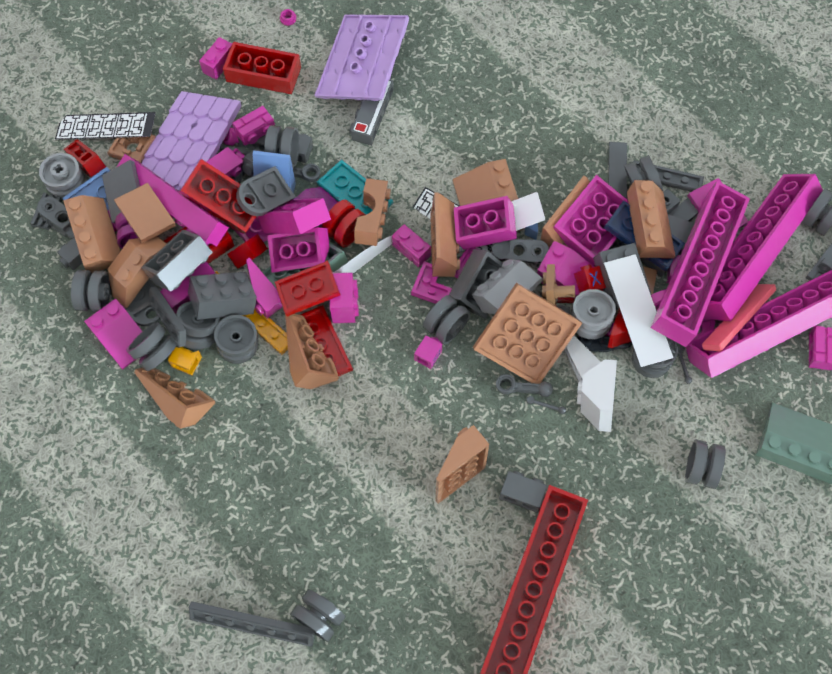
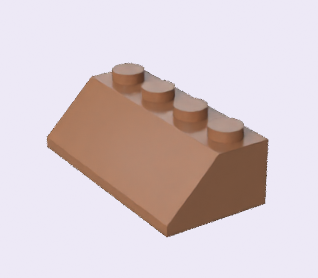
(650, 220)
(92, 231)
(549, 234)
(443, 238)

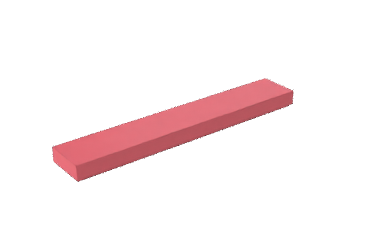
(728, 329)

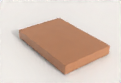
(144, 213)

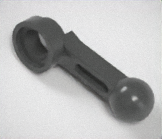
(301, 173)
(544, 388)

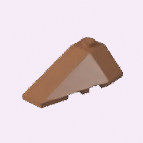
(306, 357)
(175, 401)

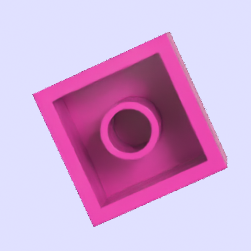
(345, 306)

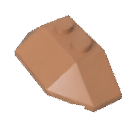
(126, 272)

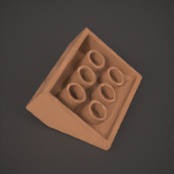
(485, 183)
(463, 462)

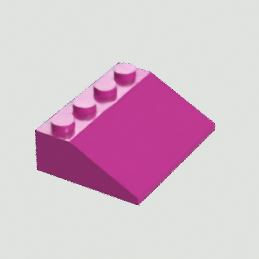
(585, 220)

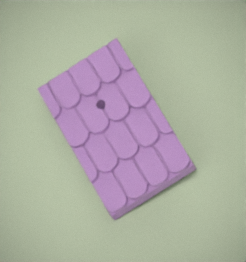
(362, 57)
(188, 134)

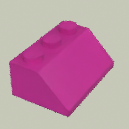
(298, 250)

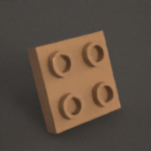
(551, 290)

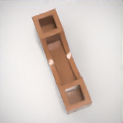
(368, 227)

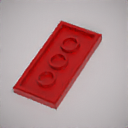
(326, 335)

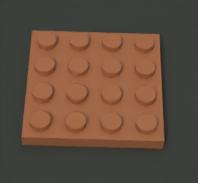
(527, 334)

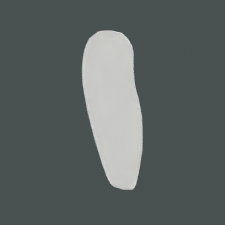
(365, 256)

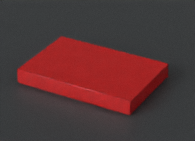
(307, 288)

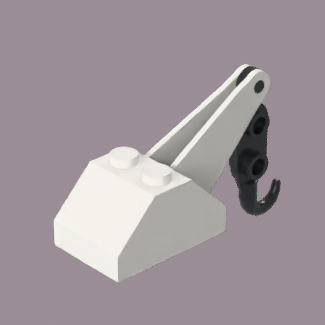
(595, 379)

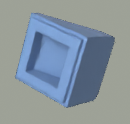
(532, 231)

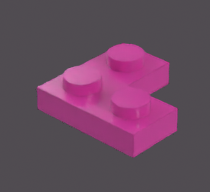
(426, 286)

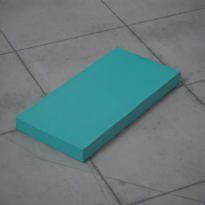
(346, 183)

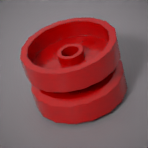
(343, 222)

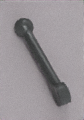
(688, 380)
(530, 400)

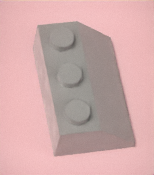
(495, 290)

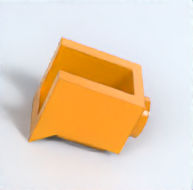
(184, 360)

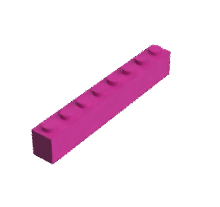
(182, 209)

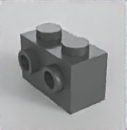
(523, 491)

